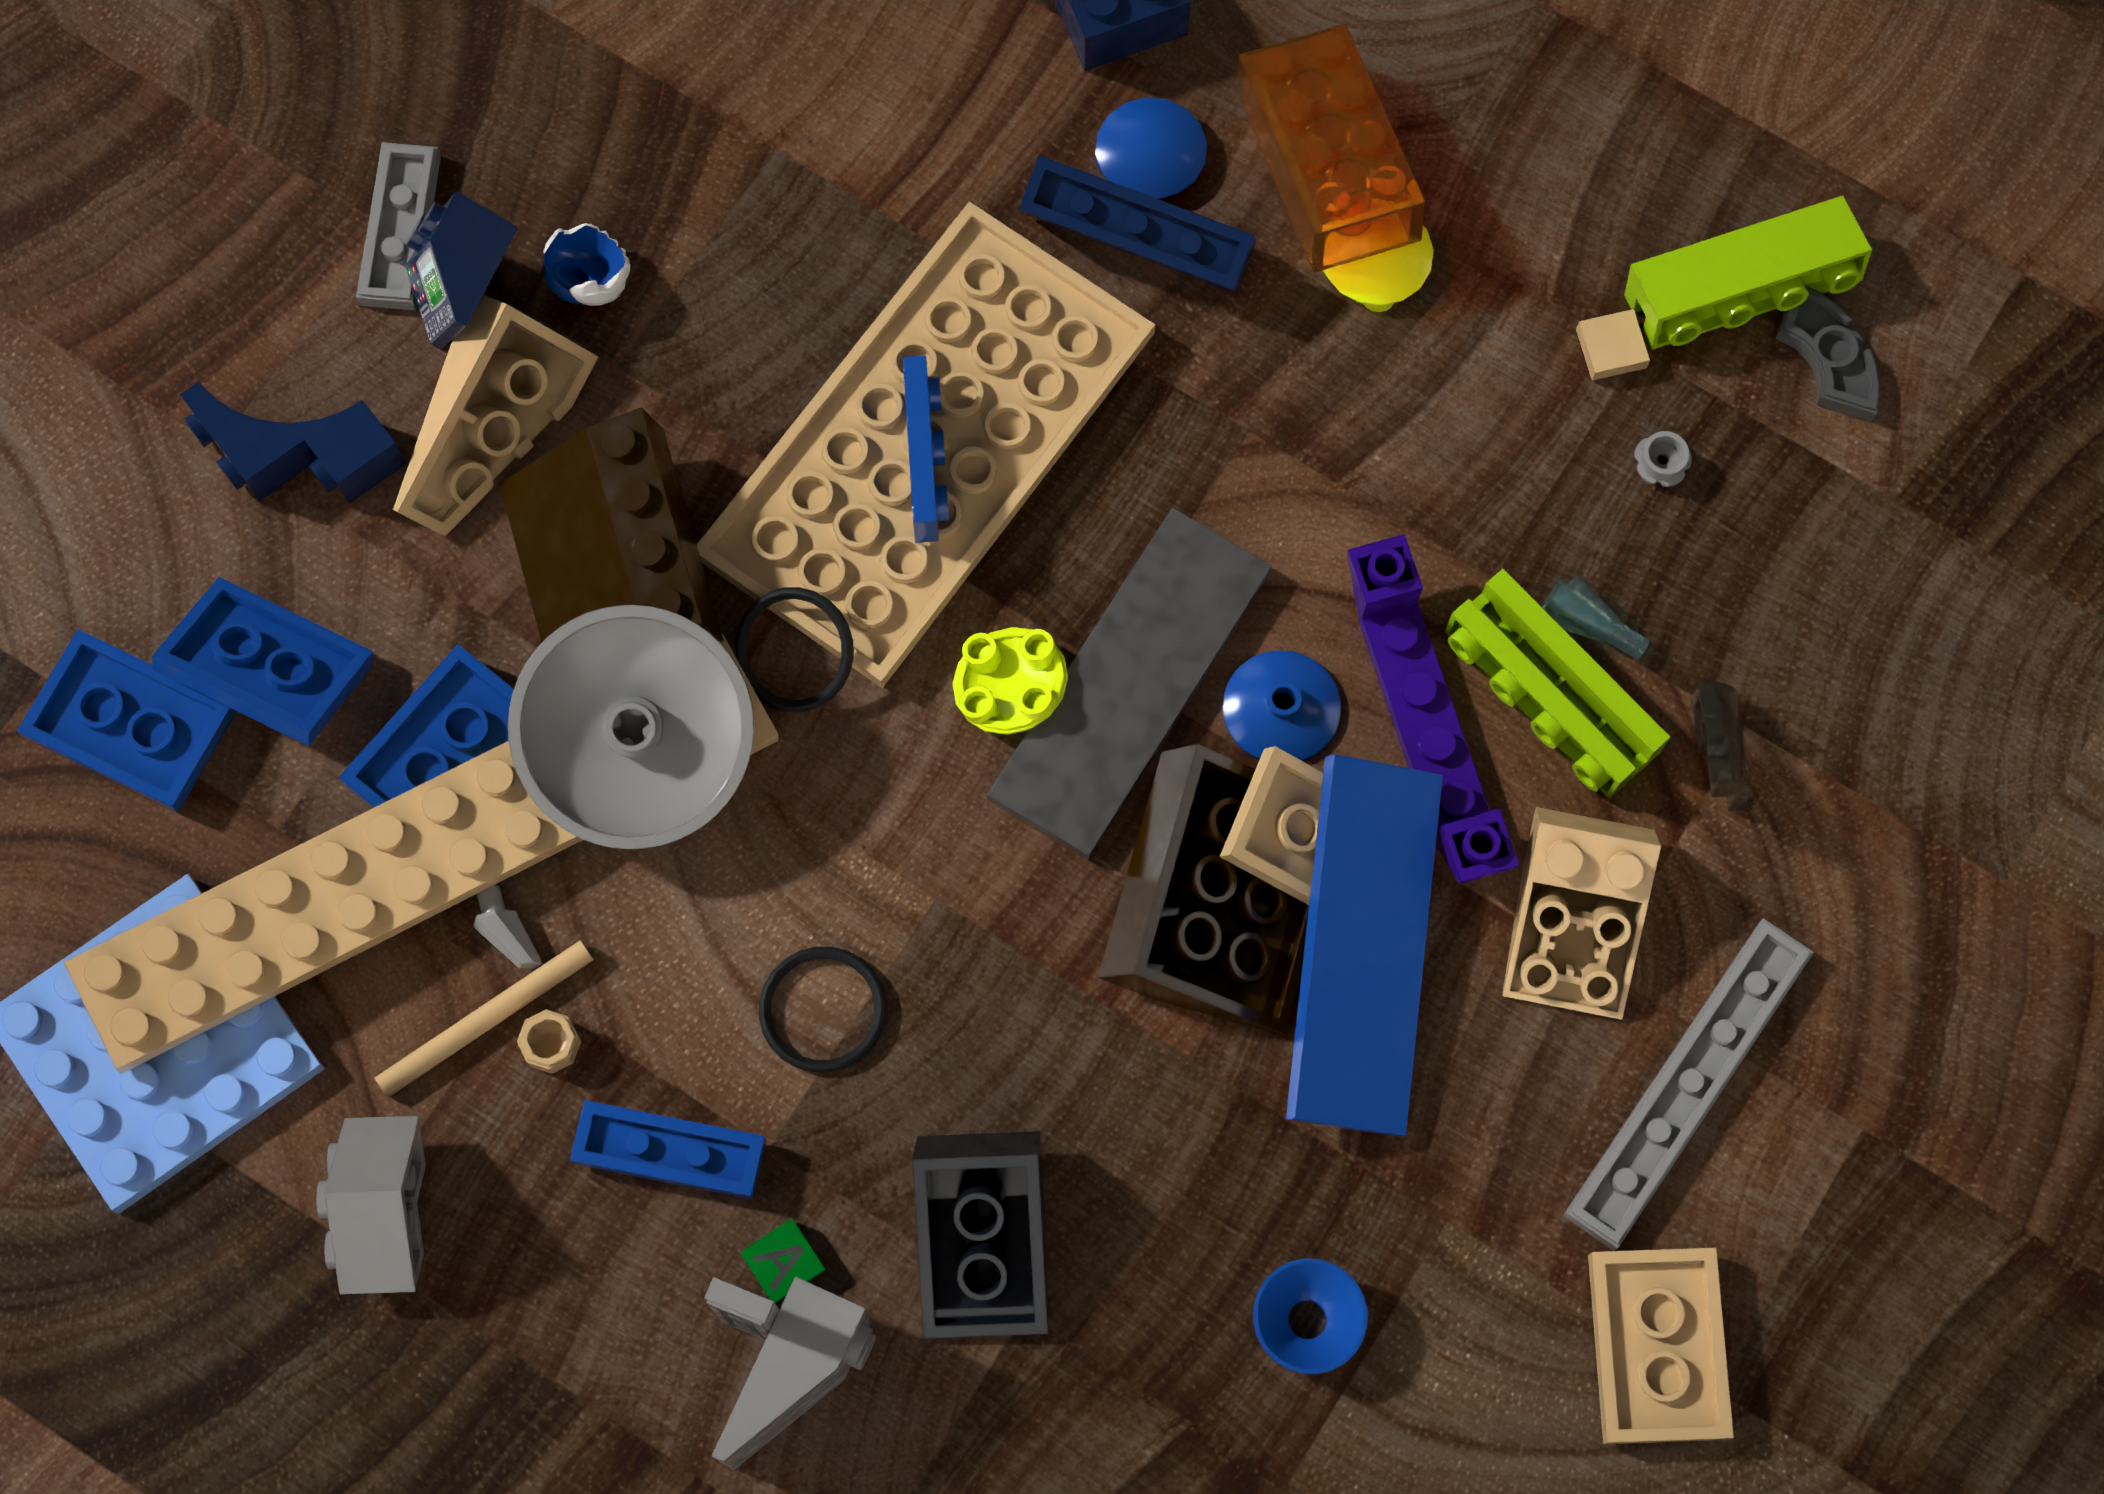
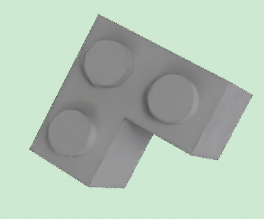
(373, 1205)

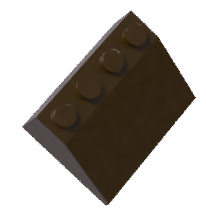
(607, 527)
(1195, 923)

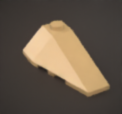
(490, 401)

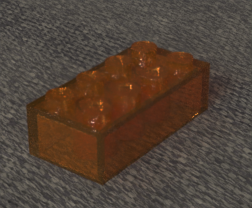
(1330, 148)

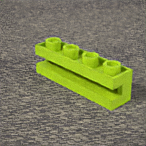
(1748, 272)
(1555, 685)

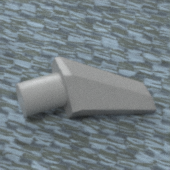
(505, 929)

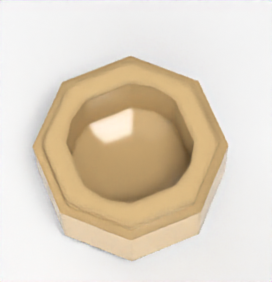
(549, 1041)

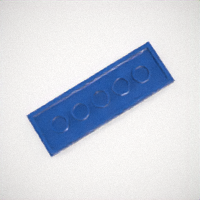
(1364, 946)

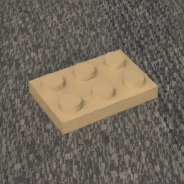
(1278, 824)
(1660, 1346)

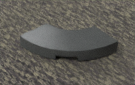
(1836, 353)

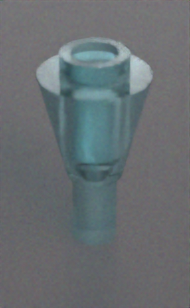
(1586, 614)

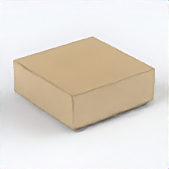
(1612, 344)

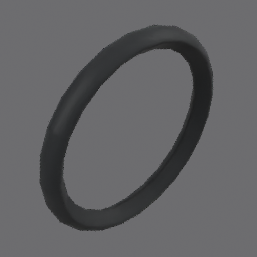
(840, 623)
(851, 1057)

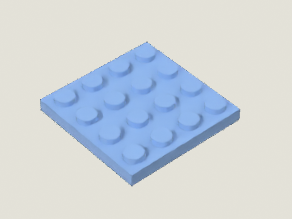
(166, 1112)

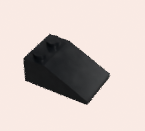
(981, 1234)

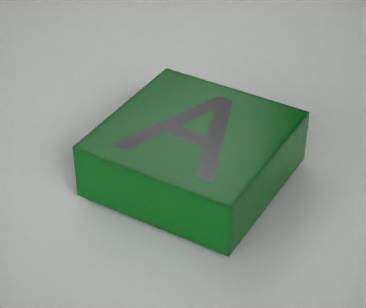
(781, 1258)

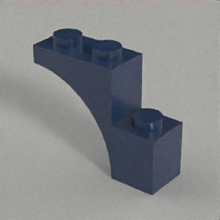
(340, 450)

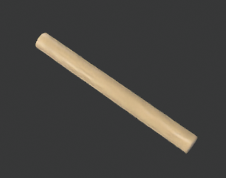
(483, 1019)

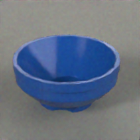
(1333, 1293)

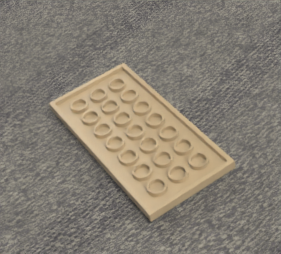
(1020, 370)

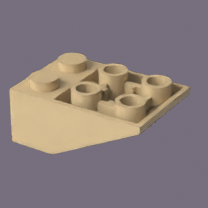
(1580, 912)

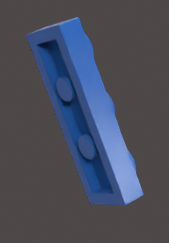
(925, 449)
(668, 1149)

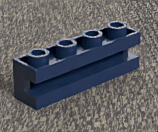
(1138, 224)

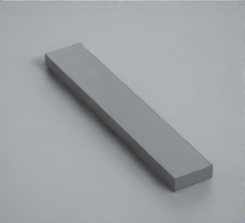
(1688, 1085)

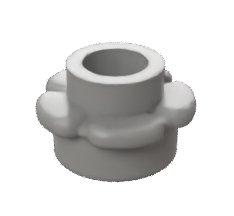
(1663, 444)

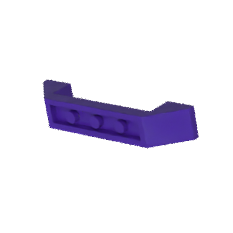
(1421, 708)

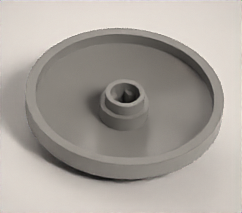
(630, 726)

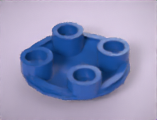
(1151, 147)

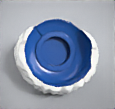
(585, 266)

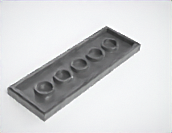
(1130, 683)

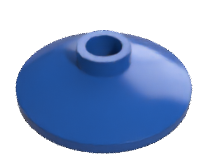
(1259, 724)

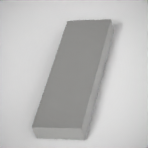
(400, 197)
(741, 1308)

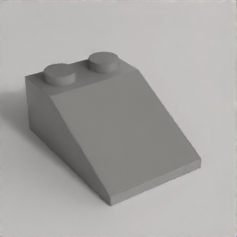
(799, 1364)

